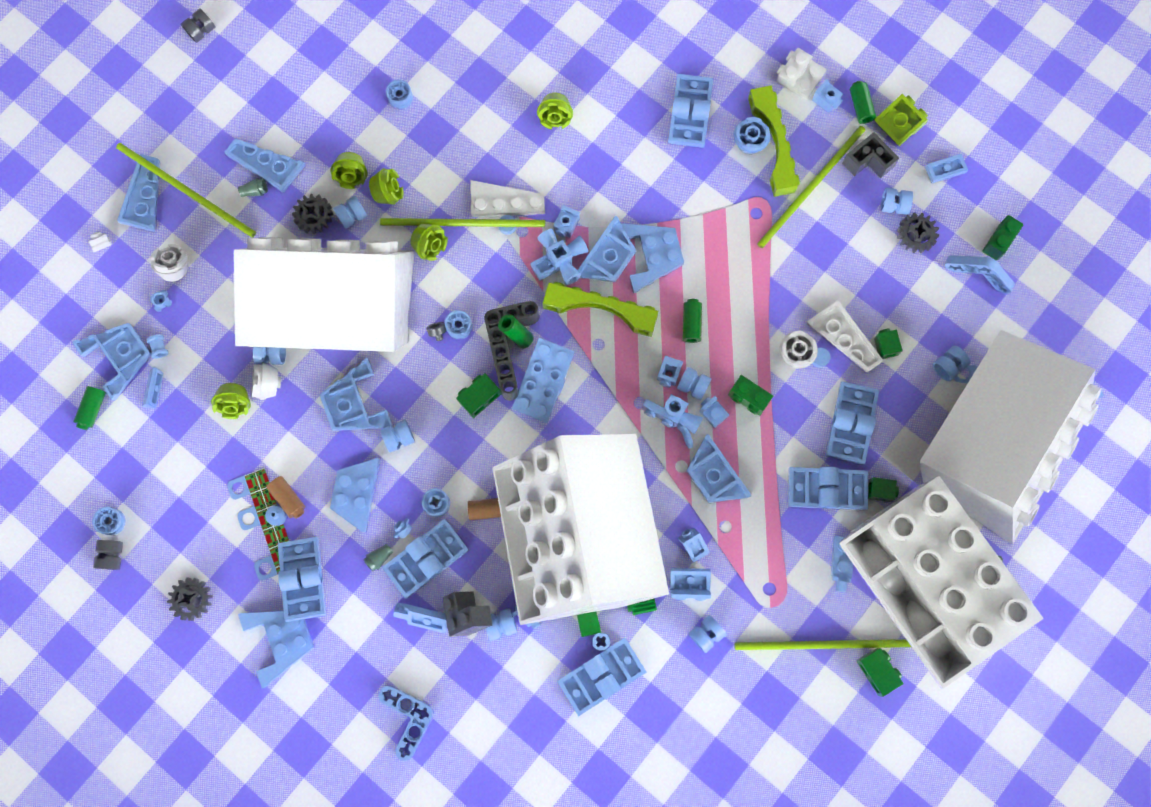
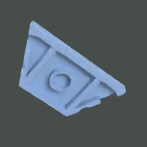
(609, 254)
(715, 475)
(355, 492)

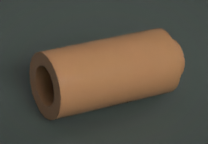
(286, 497)
(483, 509)

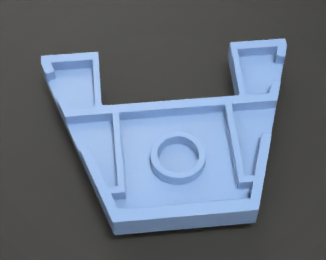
(660, 251)
(123, 349)
(345, 405)
(287, 640)

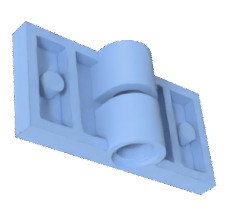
(690, 110)
(543, 380)
(852, 423)
(828, 488)
(425, 558)
(301, 579)
(601, 676)

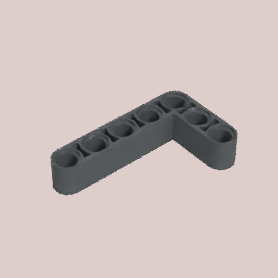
(501, 345)

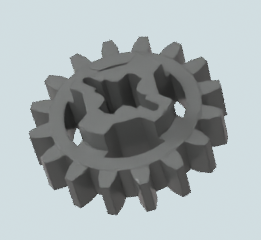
(315, 206)
(925, 230)
(182, 602)

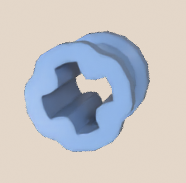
(157, 346)
(600, 635)

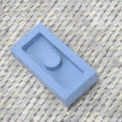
(946, 168)

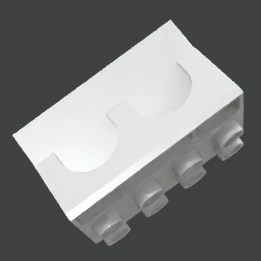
(322, 295)
(1011, 432)
(579, 527)
(940, 581)

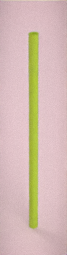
(813, 184)
(183, 188)
(462, 222)
(834, 644)

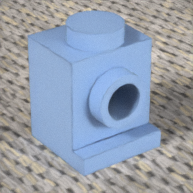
(828, 96)
(566, 229)
(669, 365)

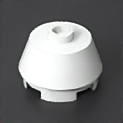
(170, 262)
(798, 349)
(265, 381)

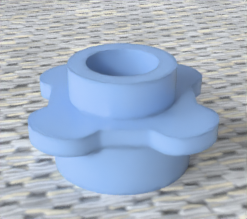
(156, 297)
(402, 528)

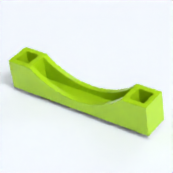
(764, 106)
(562, 299)

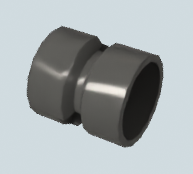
(193, 29)
(108, 554)

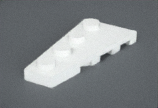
(499, 201)
(845, 335)

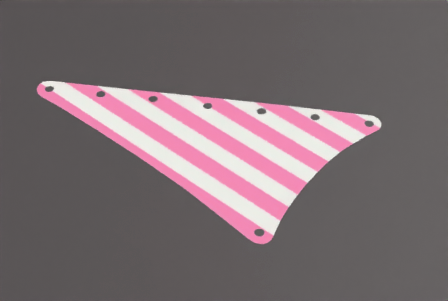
(733, 284)

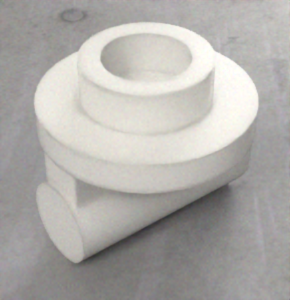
(99, 241)

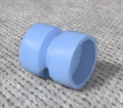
(903, 201)
(351, 211)
(274, 355)
(951, 363)
(692, 382)
(397, 436)
(501, 624)
(700, 636)

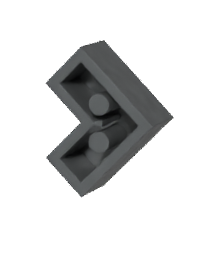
(871, 153)
(463, 615)

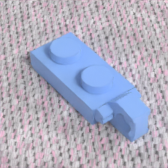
(841, 566)
(421, 617)

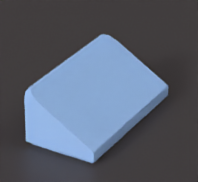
(153, 388)

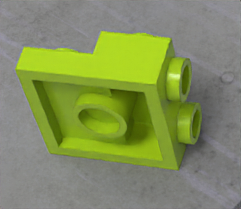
(901, 119)

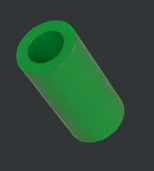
(862, 102)
(692, 321)
(515, 331)
(89, 408)

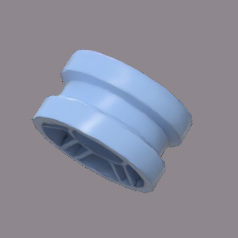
(403, 89)
(460, 317)
(443, 505)
(101, 519)

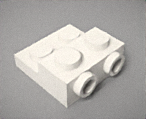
(800, 73)

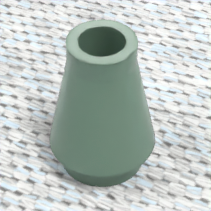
(253, 188)
(376, 558)

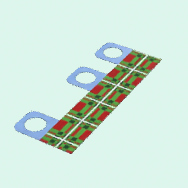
(255, 484)

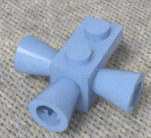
(558, 257)
(673, 413)

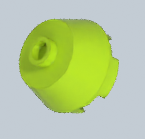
(555, 111)
(349, 170)
(385, 187)
(428, 241)
(231, 401)

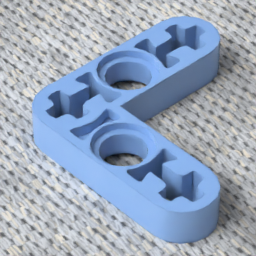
(982, 265)
(415, 720)

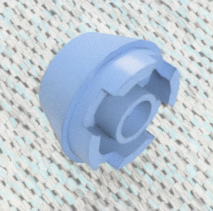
(751, 135)

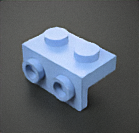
(690, 583)

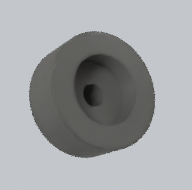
(436, 330)

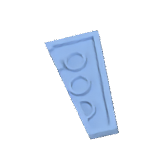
(272, 167)
(141, 198)

